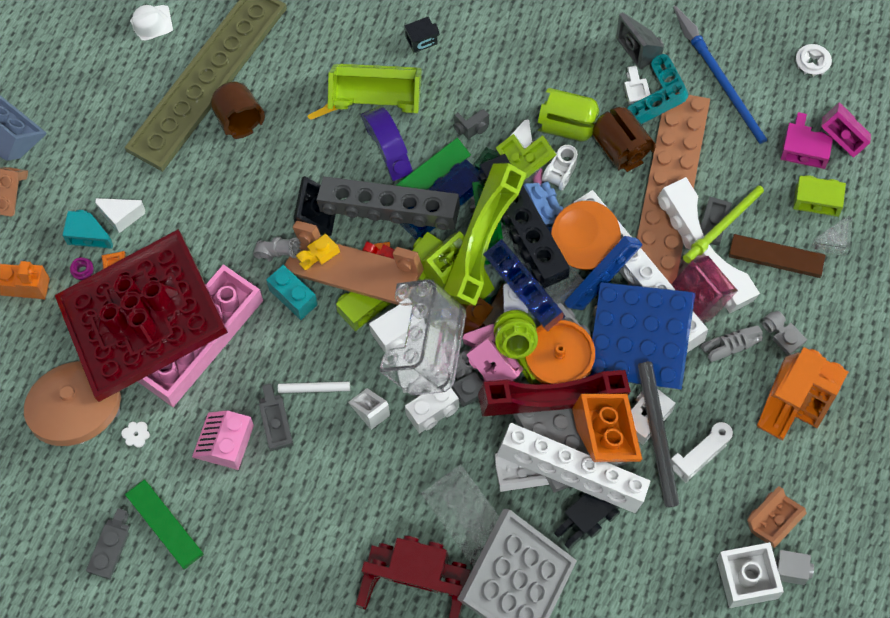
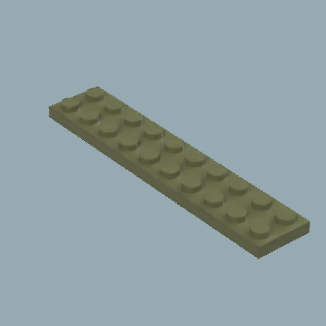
(213, 66)

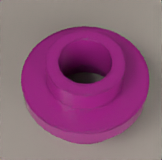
(81, 262)

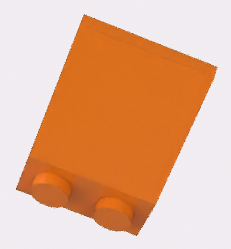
(607, 427)

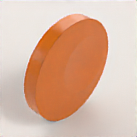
(586, 233)
(561, 354)

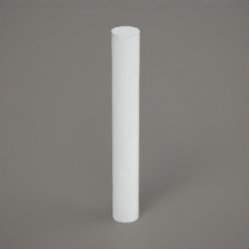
(313, 387)

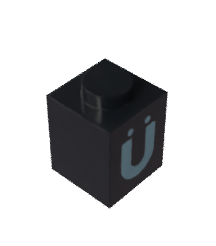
(421, 34)

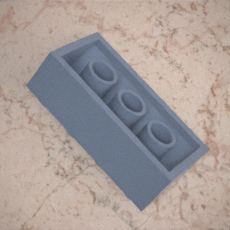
(17, 132)

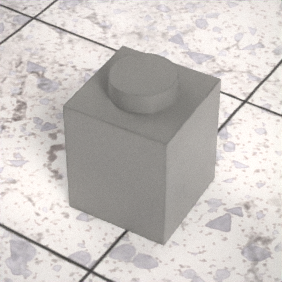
(794, 567)

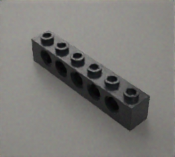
(544, 272)

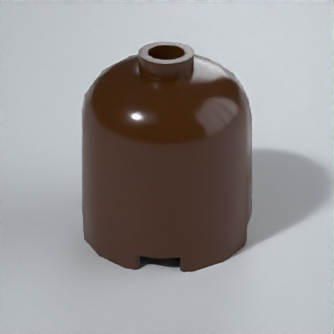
(236, 109)

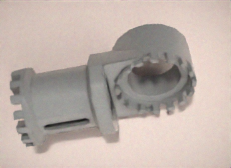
(277, 248)

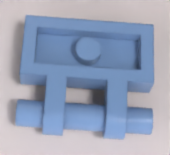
(544, 200)

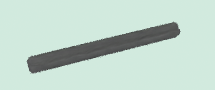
(658, 434)

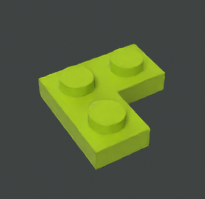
(528, 158)

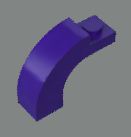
(389, 141)

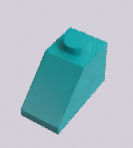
(84, 230)

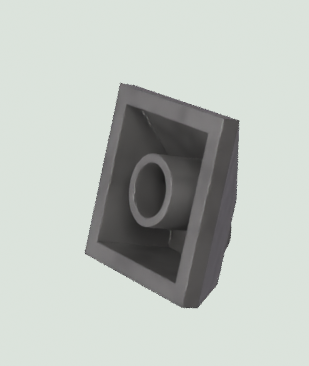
(638, 41)

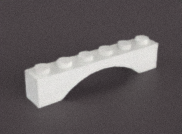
(680, 204)

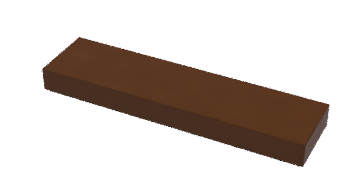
(777, 256)

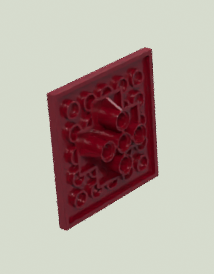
(139, 315)

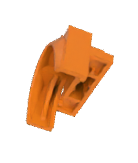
(801, 390)

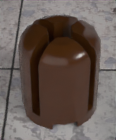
(622, 138)

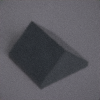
(308, 209)

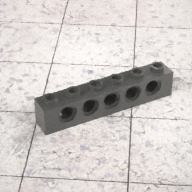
(381, 194)

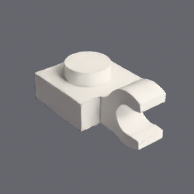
(635, 88)

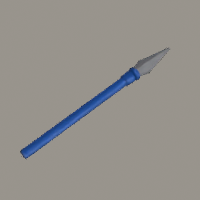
(691, 32)

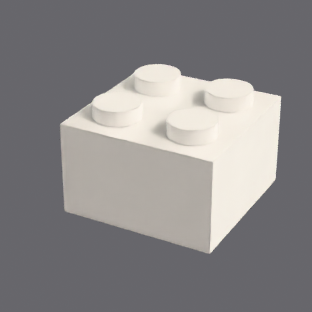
(749, 575)

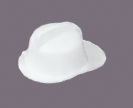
(151, 21)

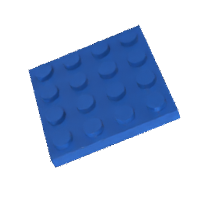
(641, 327)

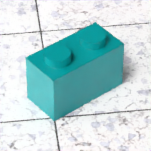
(292, 292)

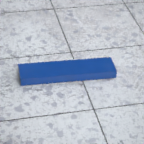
(603, 272)

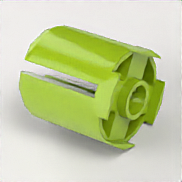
(568, 115)

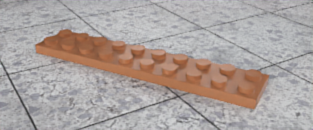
(674, 158)

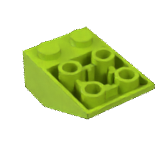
(440, 262)

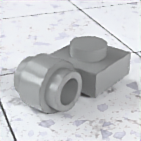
(787, 337)

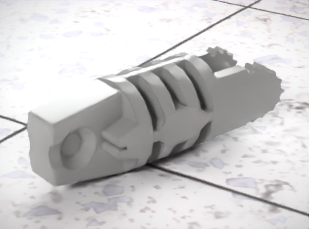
(732, 343)

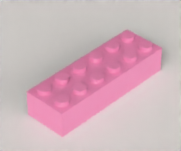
(236, 302)

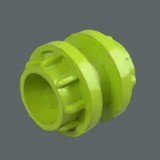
(515, 334)

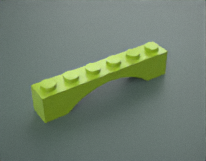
(468, 270)

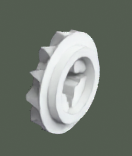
(815, 52)

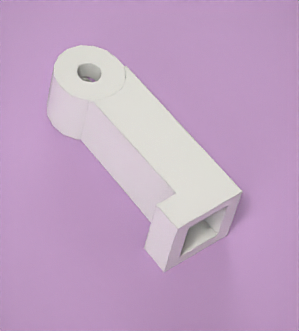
(703, 452)

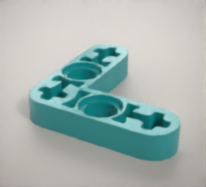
(668, 90)

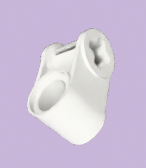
(559, 170)

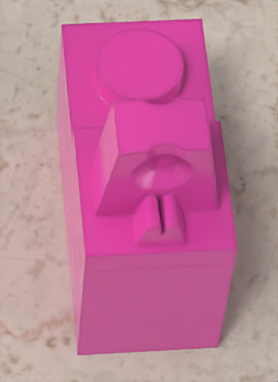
(846, 130)
(806, 146)

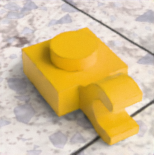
(319, 250)

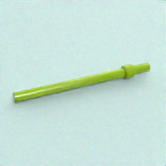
(701, 245)

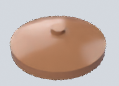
(63, 407)

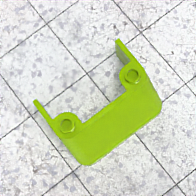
(374, 86)

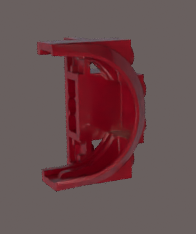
(416, 567)

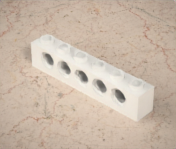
(573, 468)

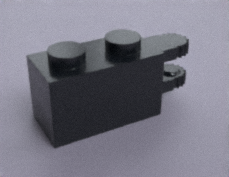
(586, 517)

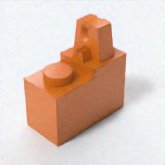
(23, 280)

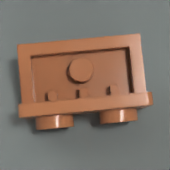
(775, 517)

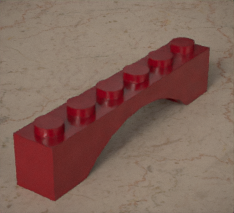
(511, 397)

